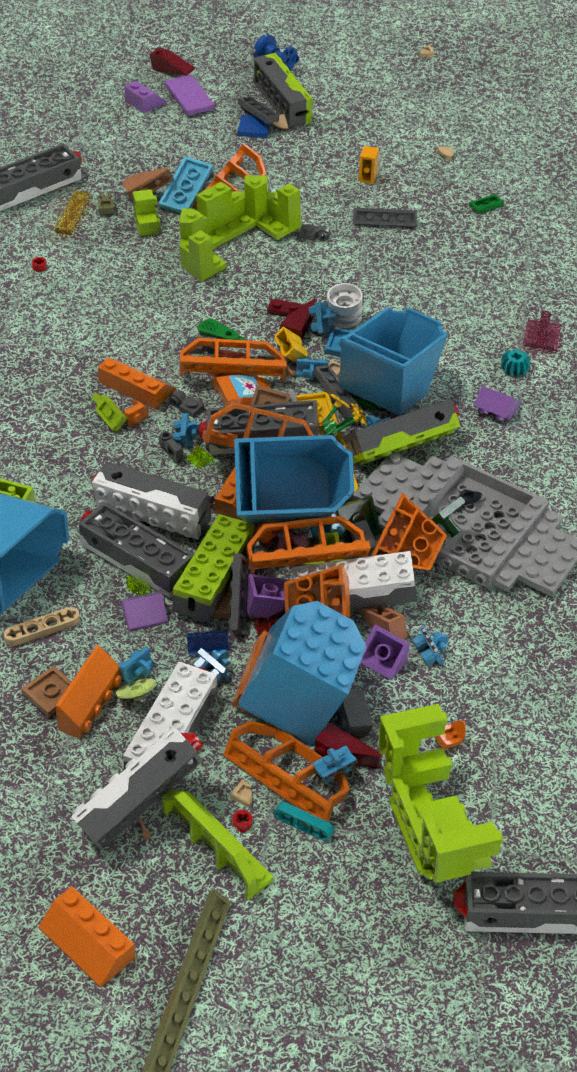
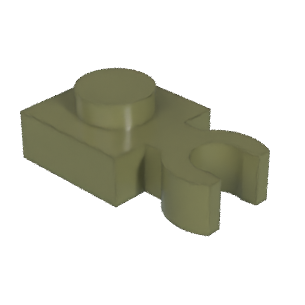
(105, 204)

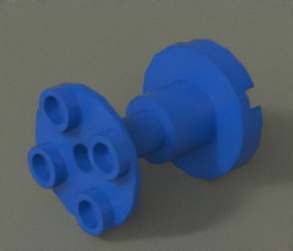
(268, 45)

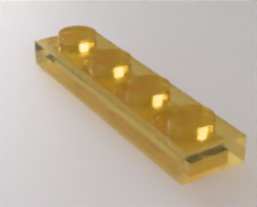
(72, 212)

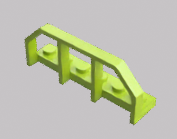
(225, 845)

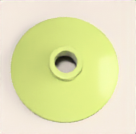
(136, 689)

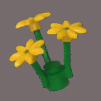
(332, 427)

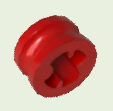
(39, 264)
(242, 826)

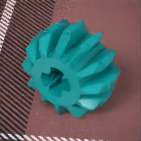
(515, 362)

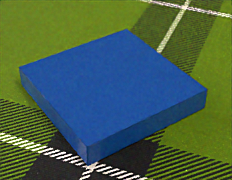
(252, 127)

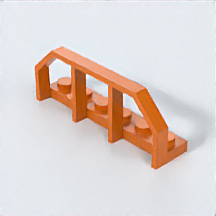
(233, 166)
(232, 365)
(214, 436)
(303, 555)
(276, 778)

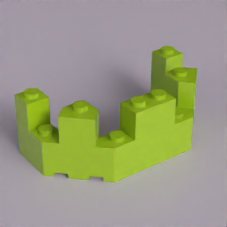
(228, 214)
(435, 831)

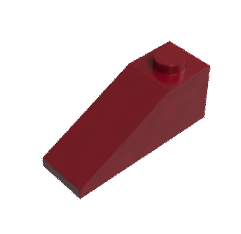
(167, 61)
(299, 320)
(336, 738)

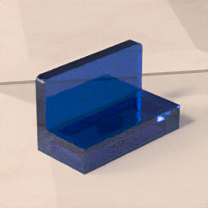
(208, 640)

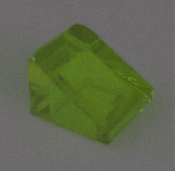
(199, 457)
(136, 585)

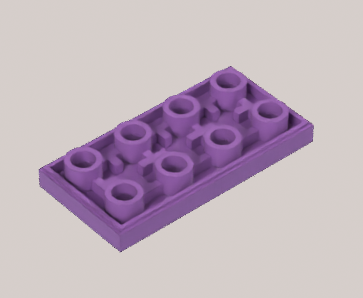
(189, 95)

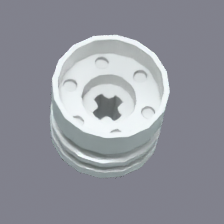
(346, 302)

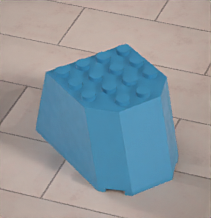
(392, 358)
(291, 474)
(28, 544)
(304, 670)

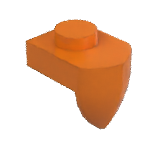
(136, 413)
(267, 536)
(453, 735)

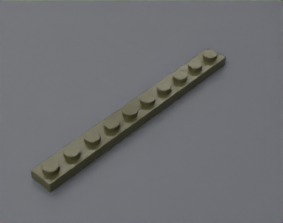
(187, 984)

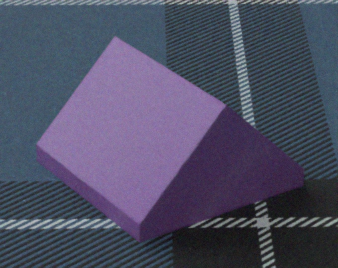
(144, 611)
(385, 652)

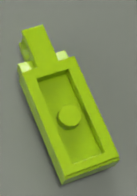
(109, 411)

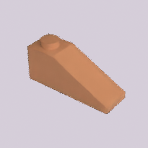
(148, 180)
(386, 619)

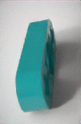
(304, 821)

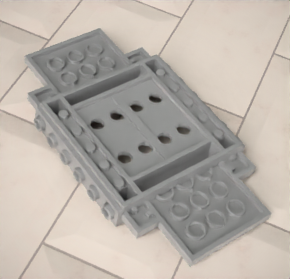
(520, 547)

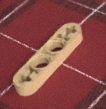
(40, 624)

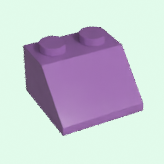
(142, 97)
(497, 403)
(265, 595)

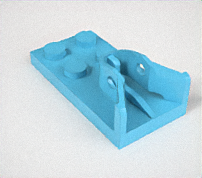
(186, 185)

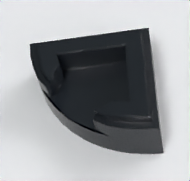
(470, 496)

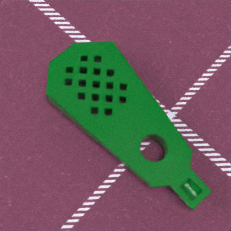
(216, 329)

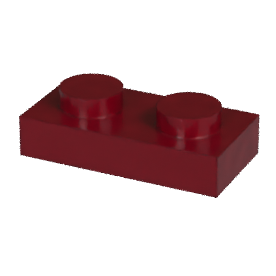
(282, 308)

